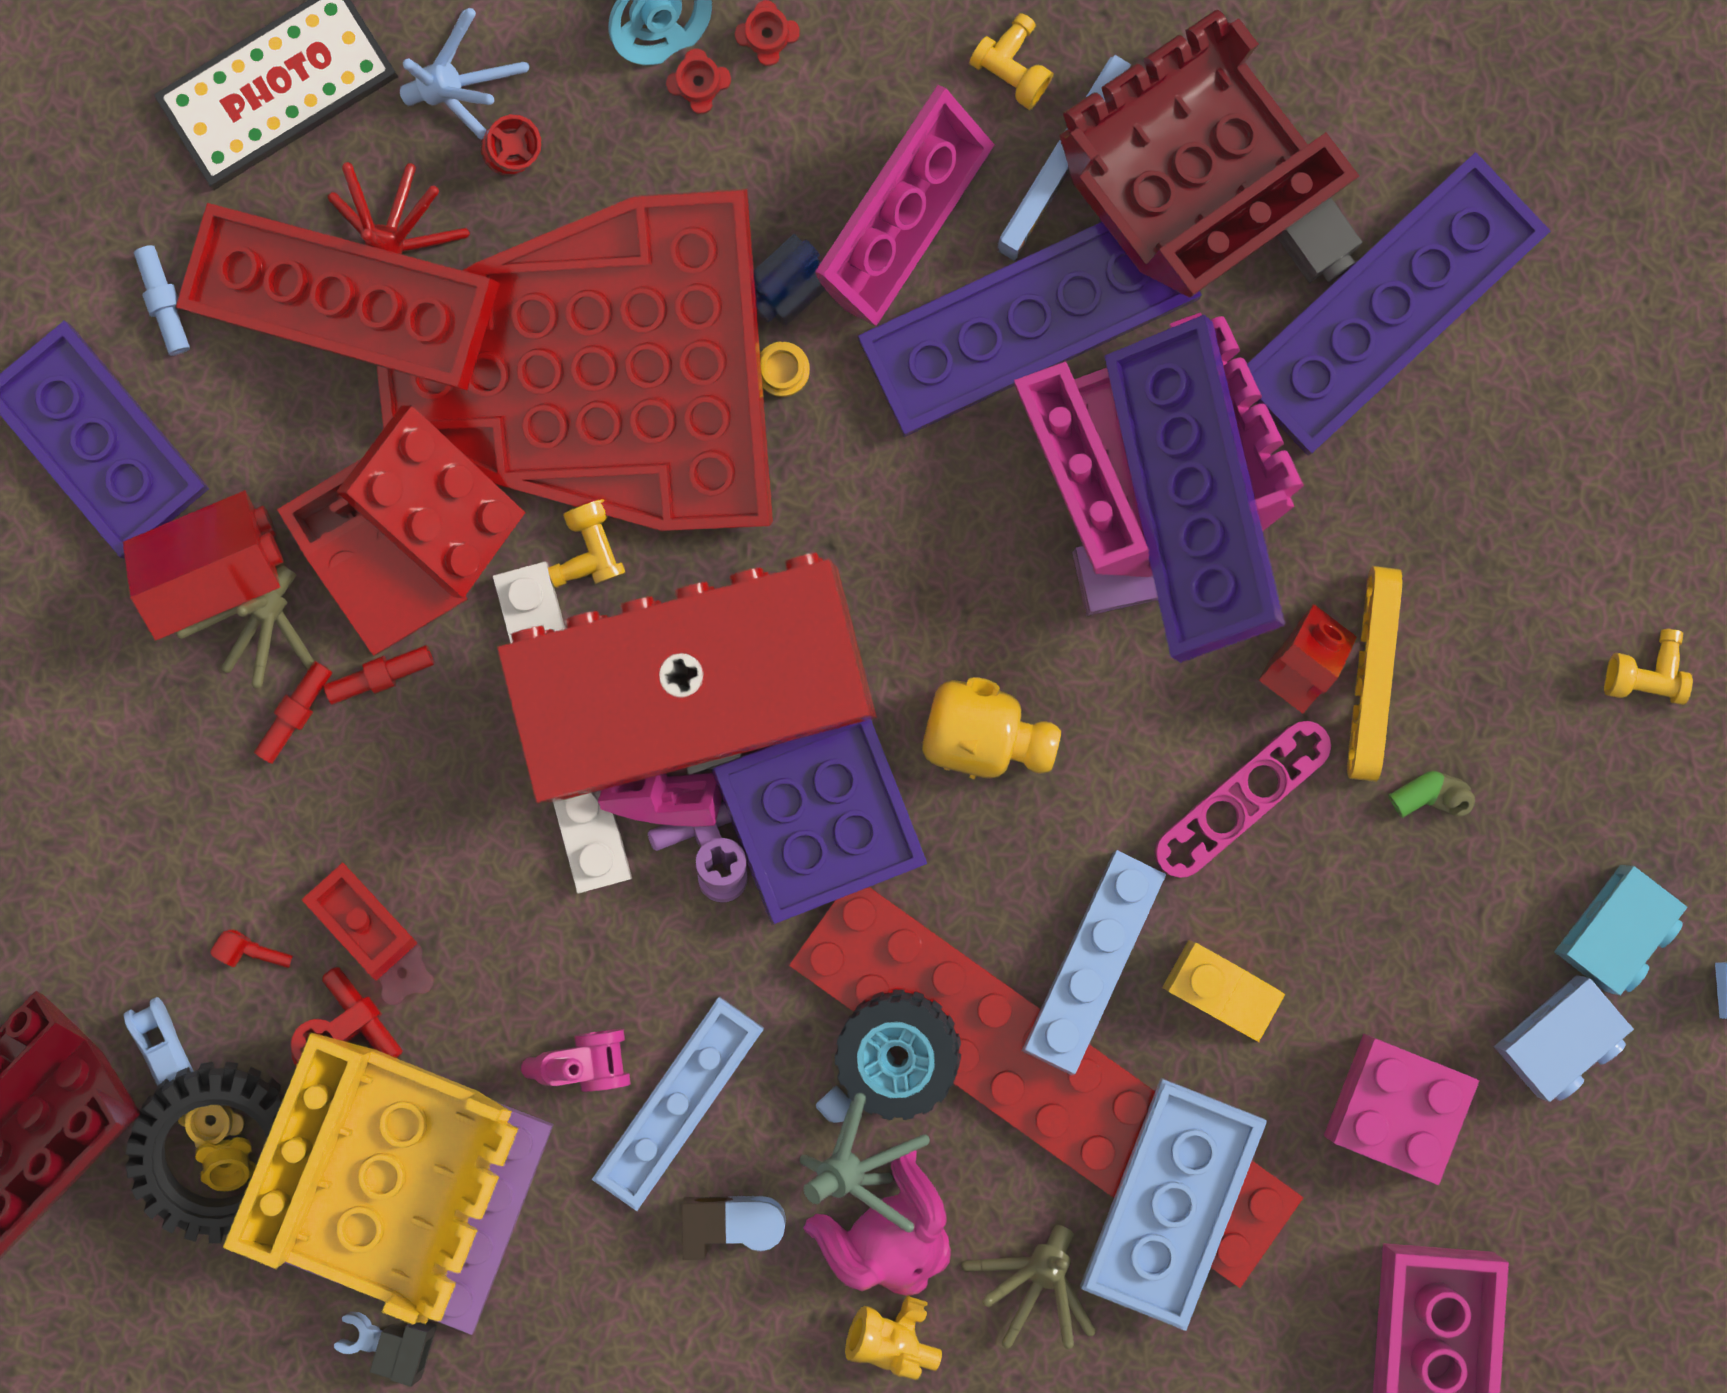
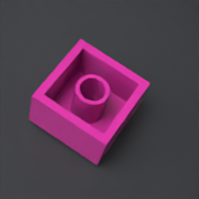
(1401, 1109)

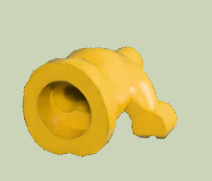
(892, 1343)

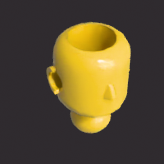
(980, 731)

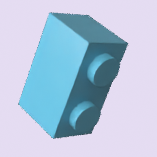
(1622, 930)

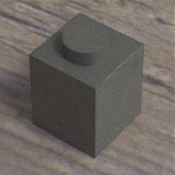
(1321, 242)

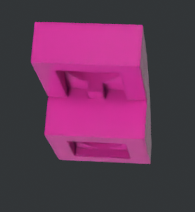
(666, 800)

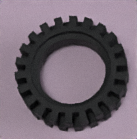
(148, 1136)

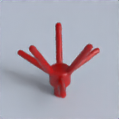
(388, 236)

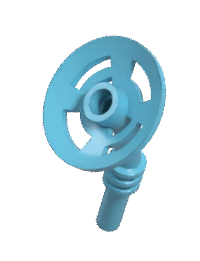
(661, 20)

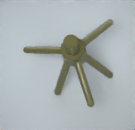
(262, 609)
(1046, 1270)

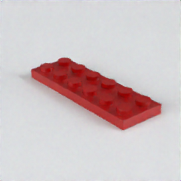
(338, 296)

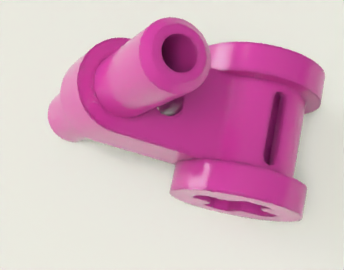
(593, 1063)

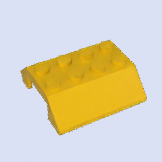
(374, 1177)

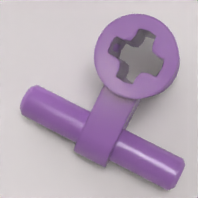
(712, 851)

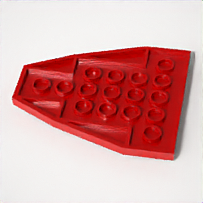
(619, 367)

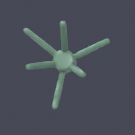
(846, 1173)

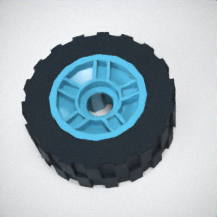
(870, 1068)

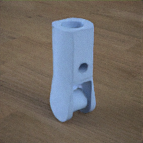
(165, 1058)

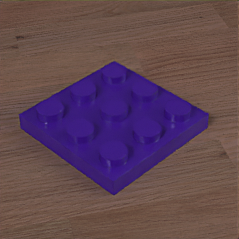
(818, 818)

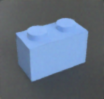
(1565, 1039)

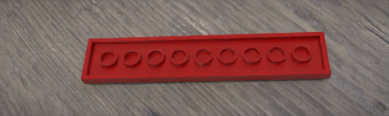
(1080, 1118)

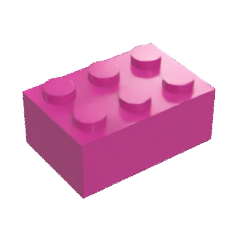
(1440, 1320)

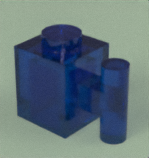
(787, 281)

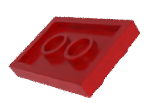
(431, 501)

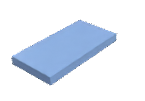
(1173, 1204)

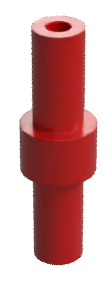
(379, 674)
(293, 712)

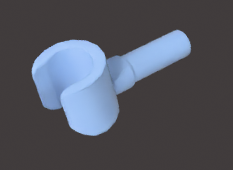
(834, 1105)

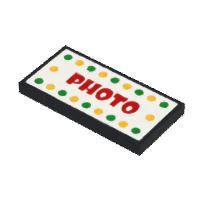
(275, 87)

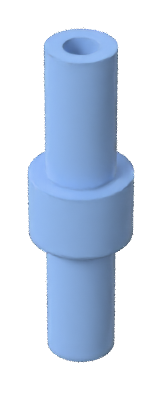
(161, 300)

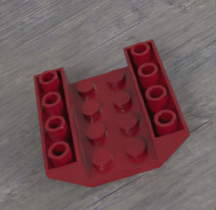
(55, 1112)

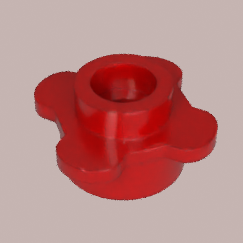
(767, 17)
(698, 65)

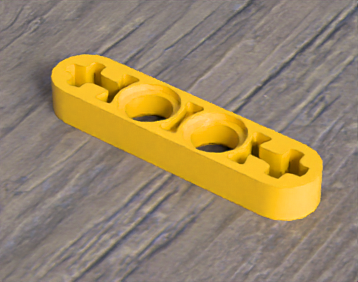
(1375, 673)

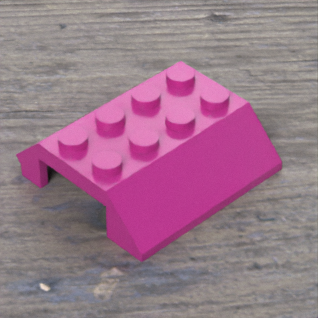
(1089, 461)

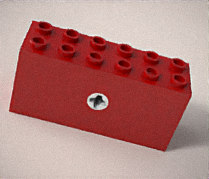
(607, 694)

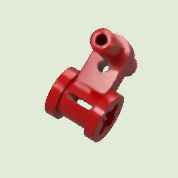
(359, 1017)

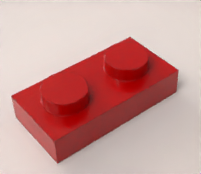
(359, 921)

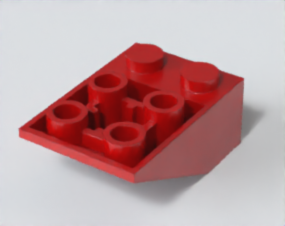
(362, 569)

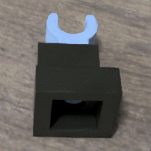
(398, 1350)

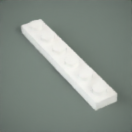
(587, 830)

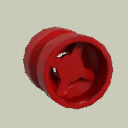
(517, 138)

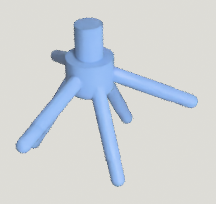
(443, 83)

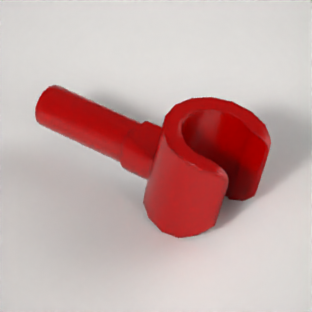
(233, 944)

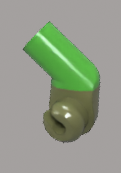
(1434, 790)

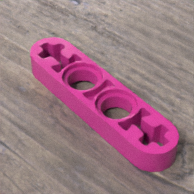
(1246, 804)

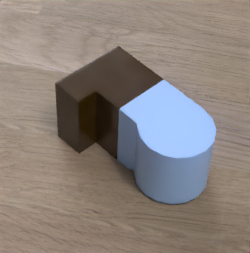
(730, 1219)

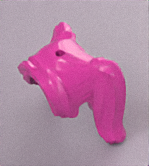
(880, 1250)

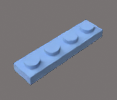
(1093, 963)

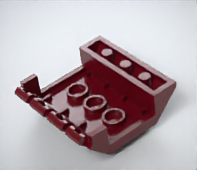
(1196, 158)

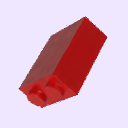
(202, 564)

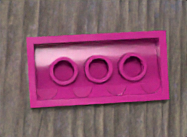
(904, 208)

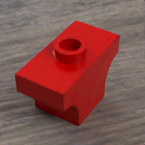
(1309, 659)

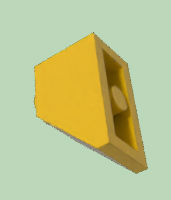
(1223, 990)

